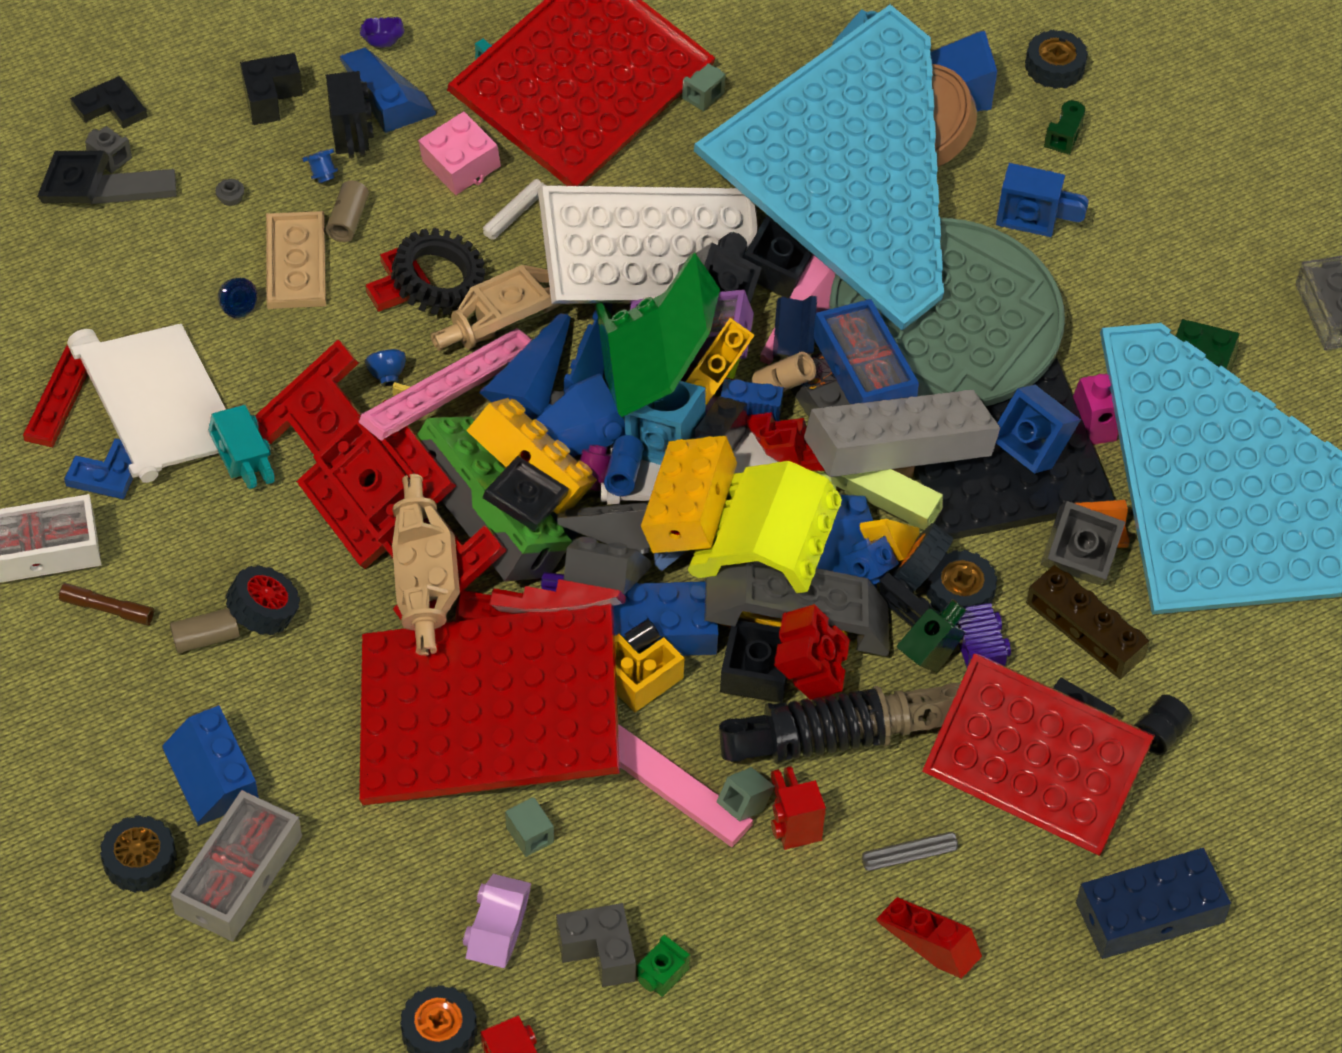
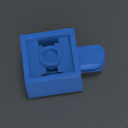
(1035, 199)

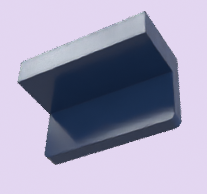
(794, 326)

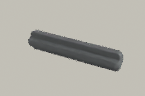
(909, 851)

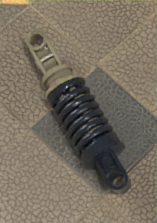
(836, 721)

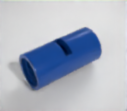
(624, 465)

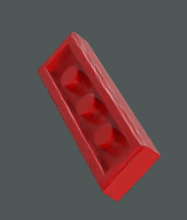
(56, 401)

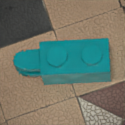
(241, 445)

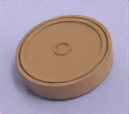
(953, 113)

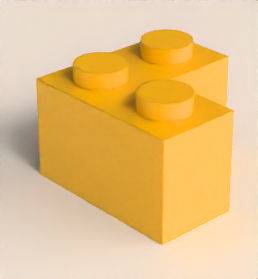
(646, 674)

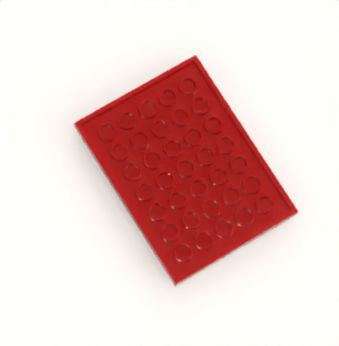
(579, 81)
(491, 708)

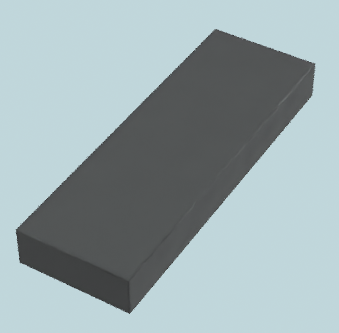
(136, 186)

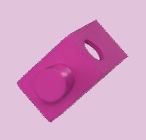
(1095, 400)

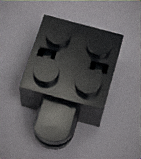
(349, 113)
(728, 266)

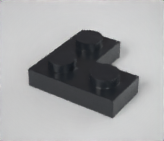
(111, 97)

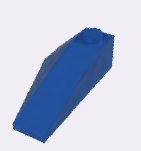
(391, 96)
(584, 416)

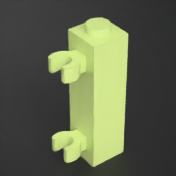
(895, 495)

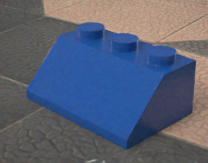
(208, 764)

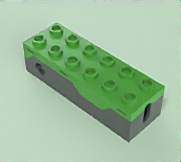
(473, 471)

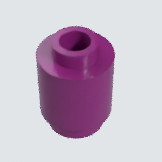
(598, 460)

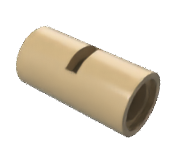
(787, 372)

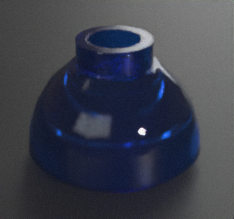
(237, 297)

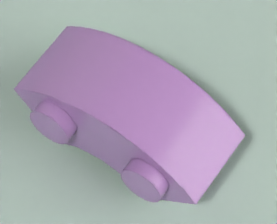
(497, 920)

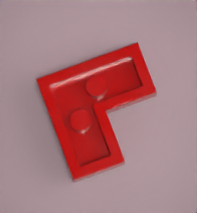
(383, 291)

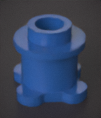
(321, 165)

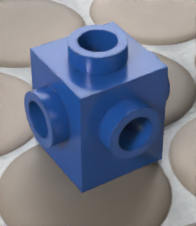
(871, 559)

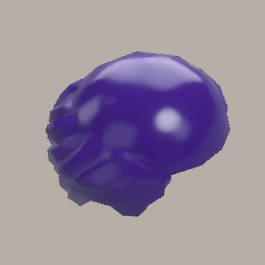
(382, 32)

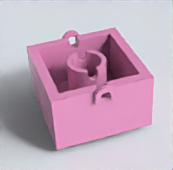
(459, 153)

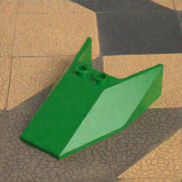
(658, 339)

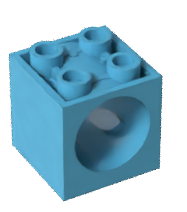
(667, 420)

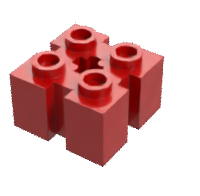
(812, 652)

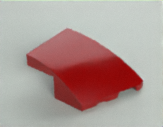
(783, 440)

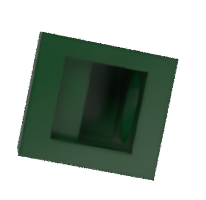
(1064, 135)

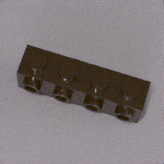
(1087, 621)

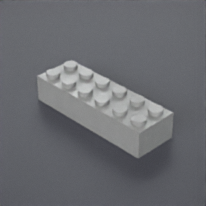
(901, 432)

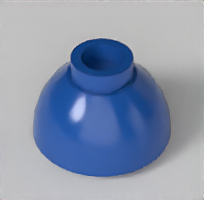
(386, 365)

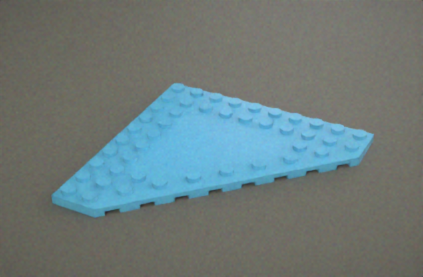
(850, 163)
(1220, 481)

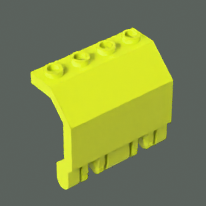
(776, 518)

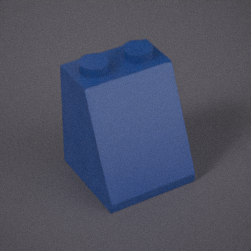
(974, 63)

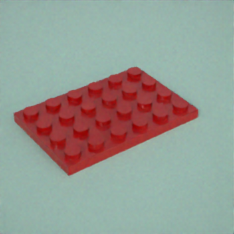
(1038, 753)

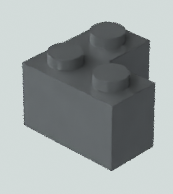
(599, 934)

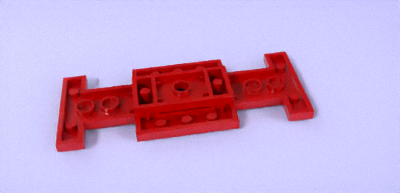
(349, 453)

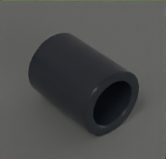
(642, 635)

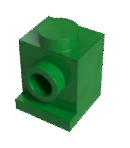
(663, 978)

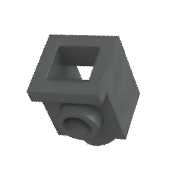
(111, 143)

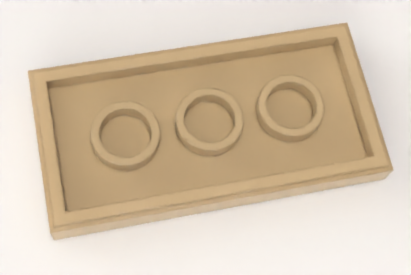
(295, 260)

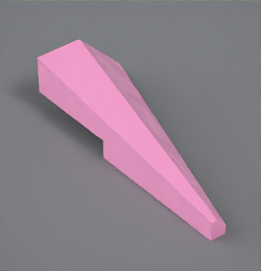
(814, 281)

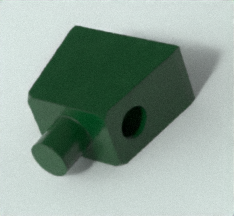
(934, 637)

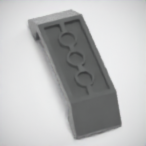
(757, 588)

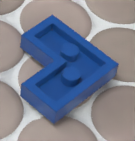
(100, 477)

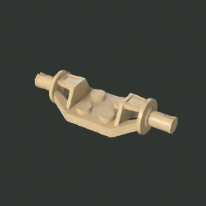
(496, 305)
(423, 564)

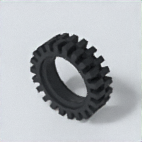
(442, 246)

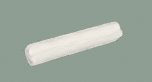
(512, 210)

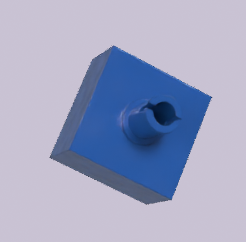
(1035, 428)

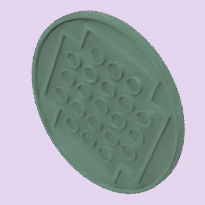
(995, 319)

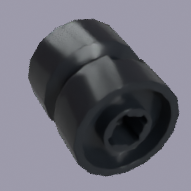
(1167, 721)

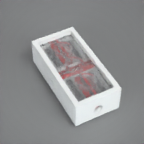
(48, 538)

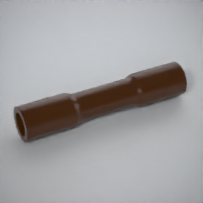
(88, 599)

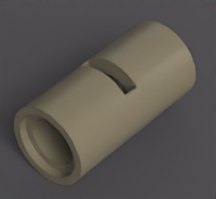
(347, 211)
(204, 630)

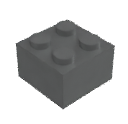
(1083, 542)

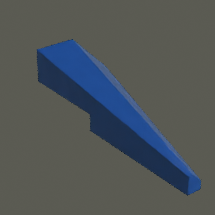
(589, 354)
(532, 371)

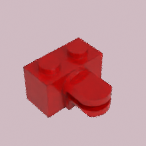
(797, 810)

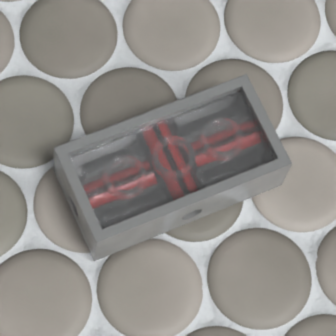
(236, 865)

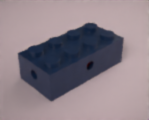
(1152, 903)

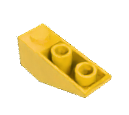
(720, 358)

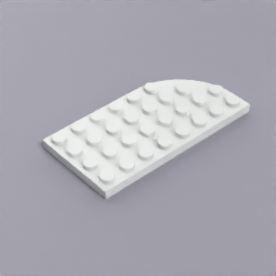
(632, 239)

